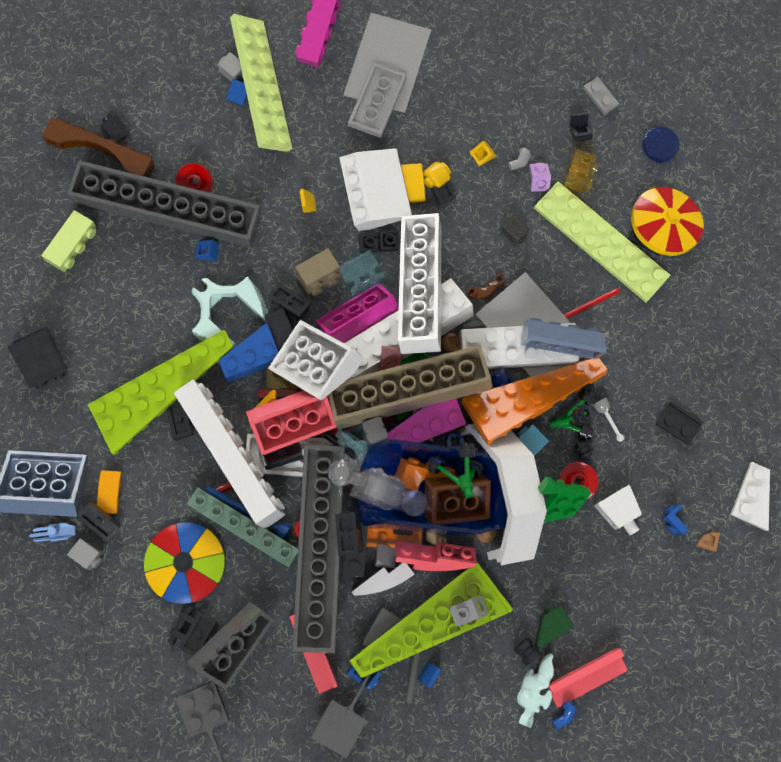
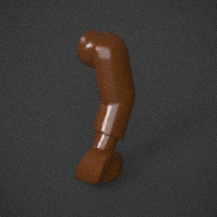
(484, 292)

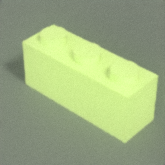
(69, 241)

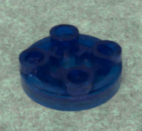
(660, 144)

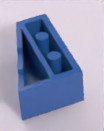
(250, 355)

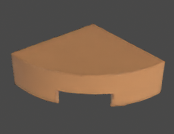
(709, 541)

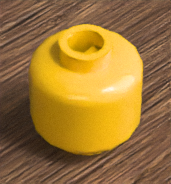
(436, 174)

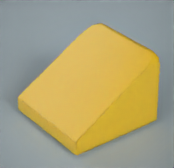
(482, 153)
(307, 201)

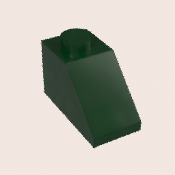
(552, 625)

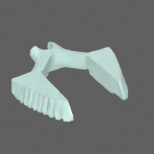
(244, 290)

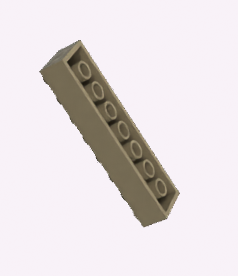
(410, 387)

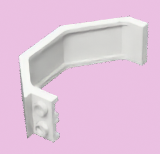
(521, 494)

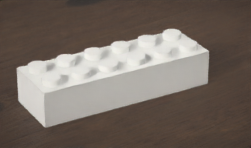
(503, 348)

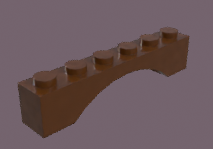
(65, 136)

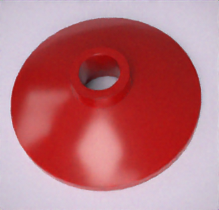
(189, 171)
(583, 472)

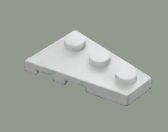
(753, 497)

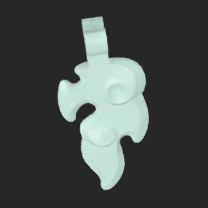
(529, 695)

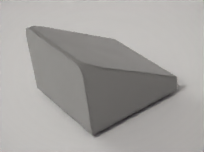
(385, 556)

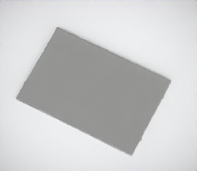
(391, 45)
(516, 305)

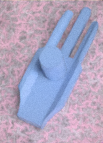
(56, 532)

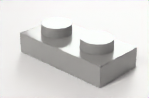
(600, 95)

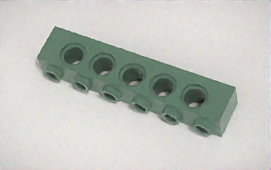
(243, 527)

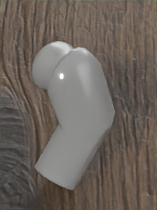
(522, 160)

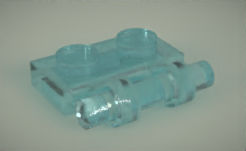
(359, 267)
(347, 439)

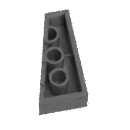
(231, 647)

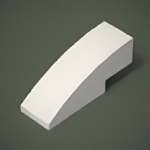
(383, 580)

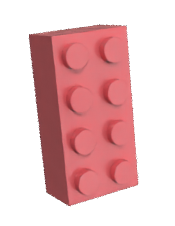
(290, 420)

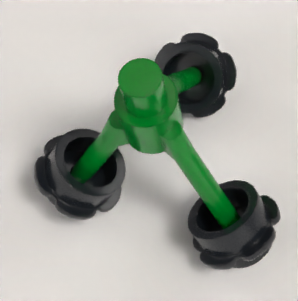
(580, 414)
(472, 468)

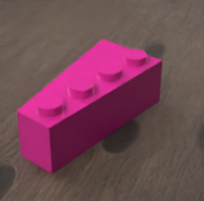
(317, 31)
(429, 422)

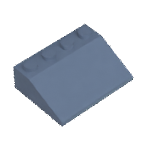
(42, 483)

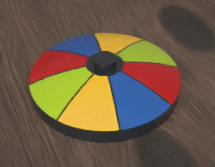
(184, 563)

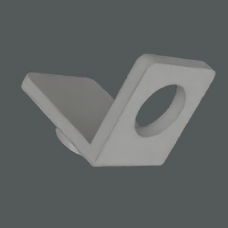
(468, 611)

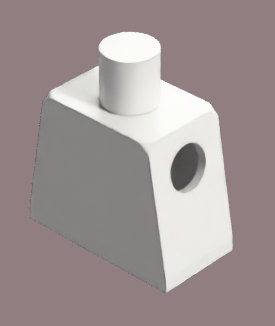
(620, 510)

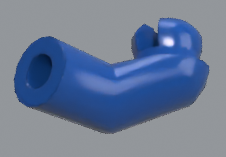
(567, 717)

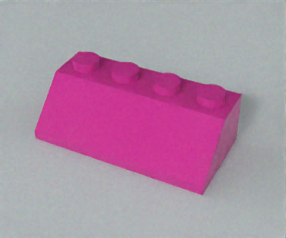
(358, 314)

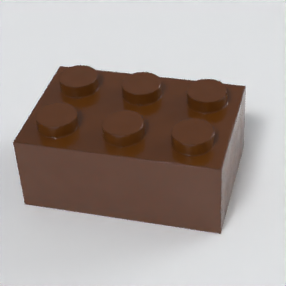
(448, 502)

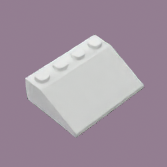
(375, 188)
(315, 361)

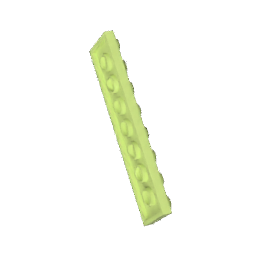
(261, 83)
(602, 241)

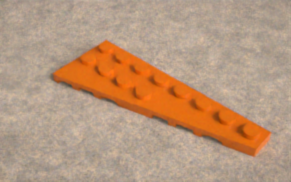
(512, 404)

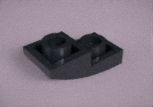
(378, 242)

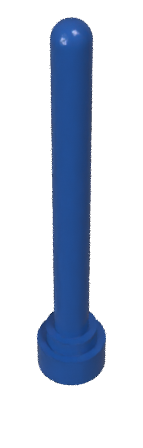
(281, 529)

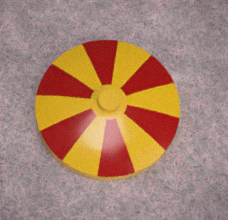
(667, 221)

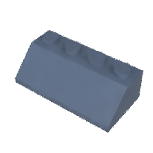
(563, 339)

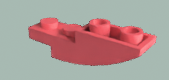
(438, 558)

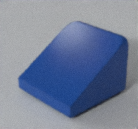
(237, 92)
(207, 250)
(429, 674)

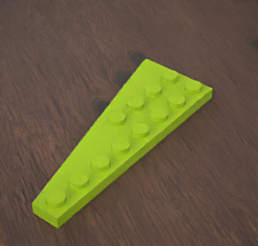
(138, 402)
(432, 622)

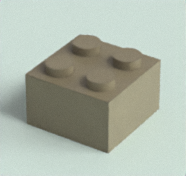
(318, 273)

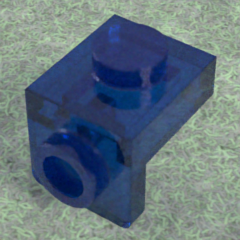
(499, 378)

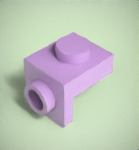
(540, 177)

